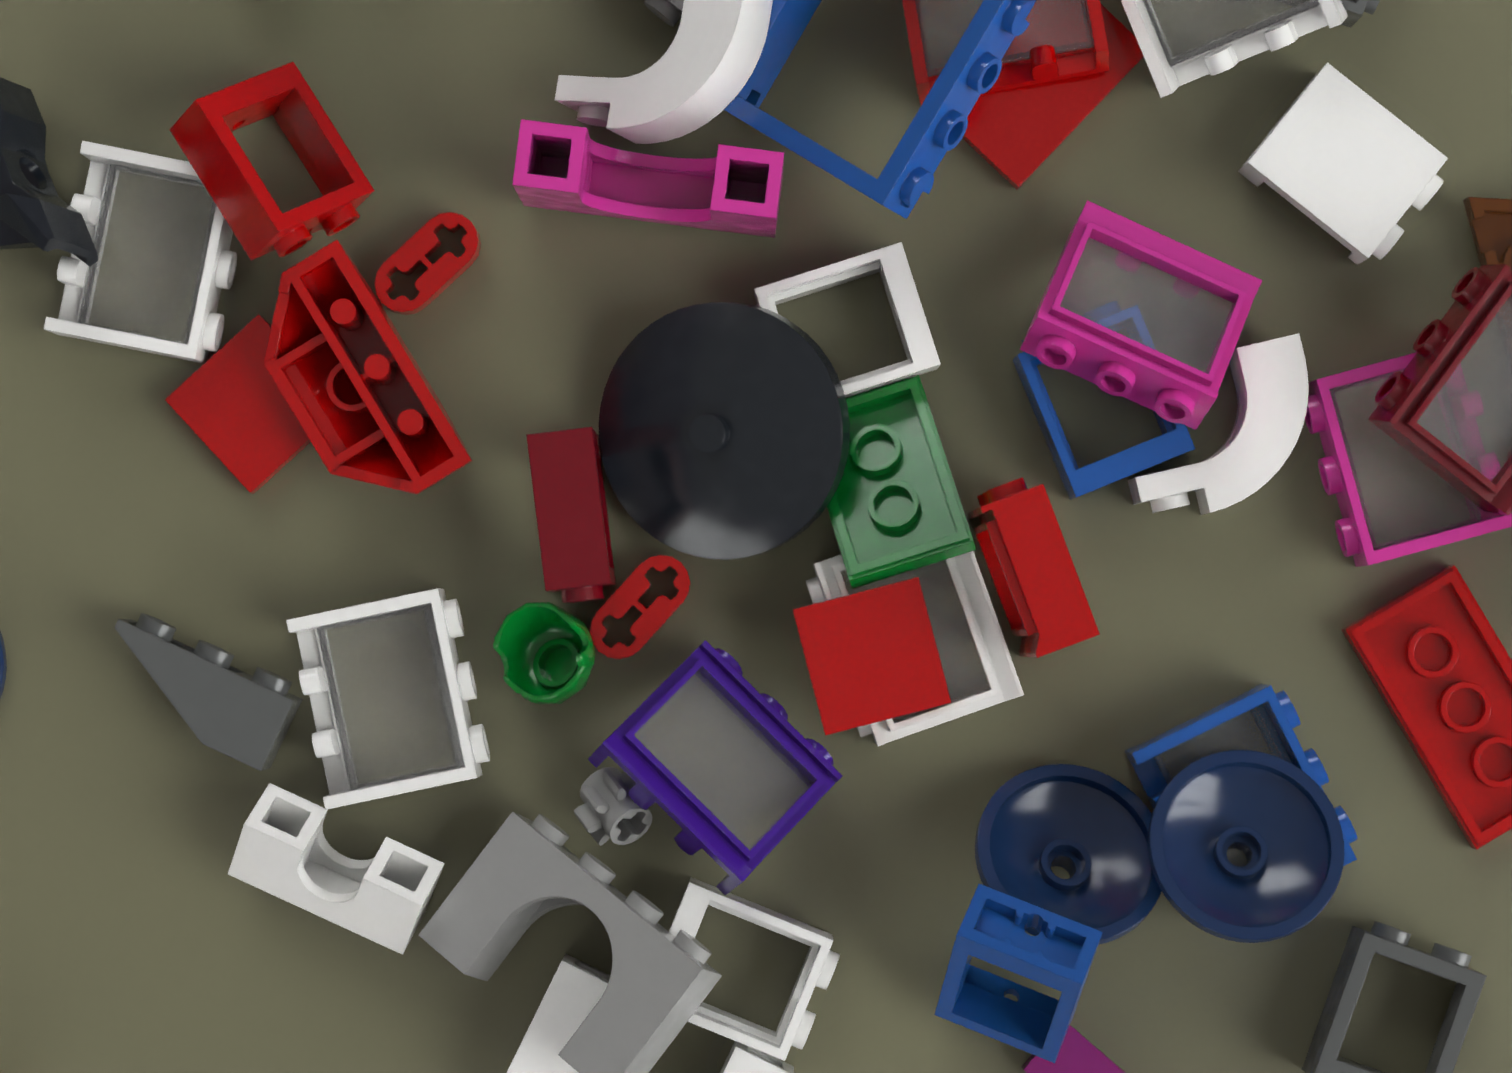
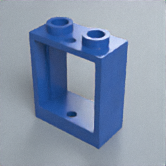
(1079, 481)
(1055, 957)

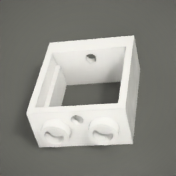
(903, 300)
(815, 971)

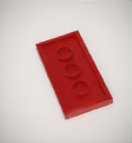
(1448, 694)

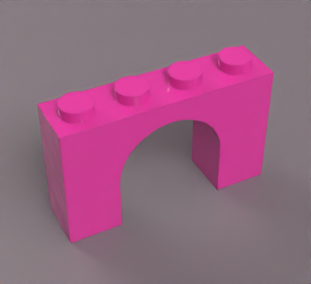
(572, 173)

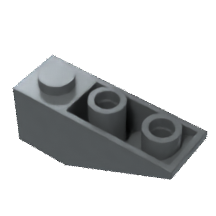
(218, 702)

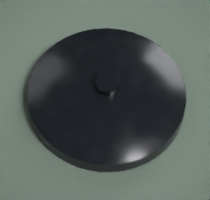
(724, 430)

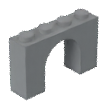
(653, 977)

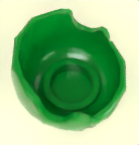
(544, 652)

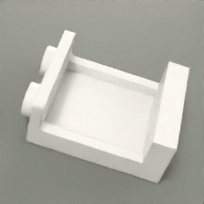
(1347, 164)

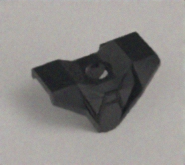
(29, 202)

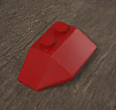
(356, 379)

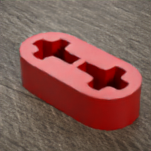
(416, 252)
(628, 596)

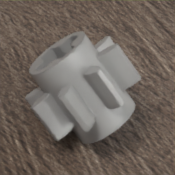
(610, 810)

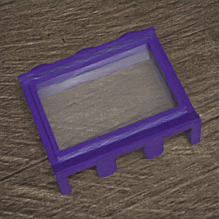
(720, 763)

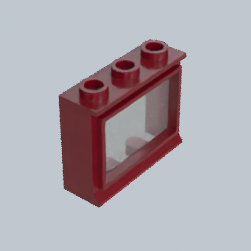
(1457, 392)

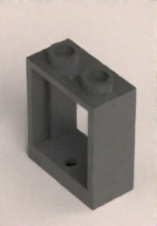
(1348, 983)

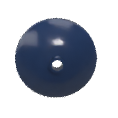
(1268, 814)
(1072, 822)

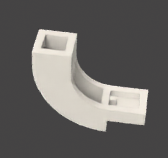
(687, 85)
(1269, 420)

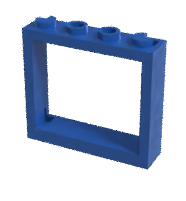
(934, 129)

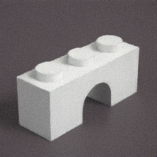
(290, 858)

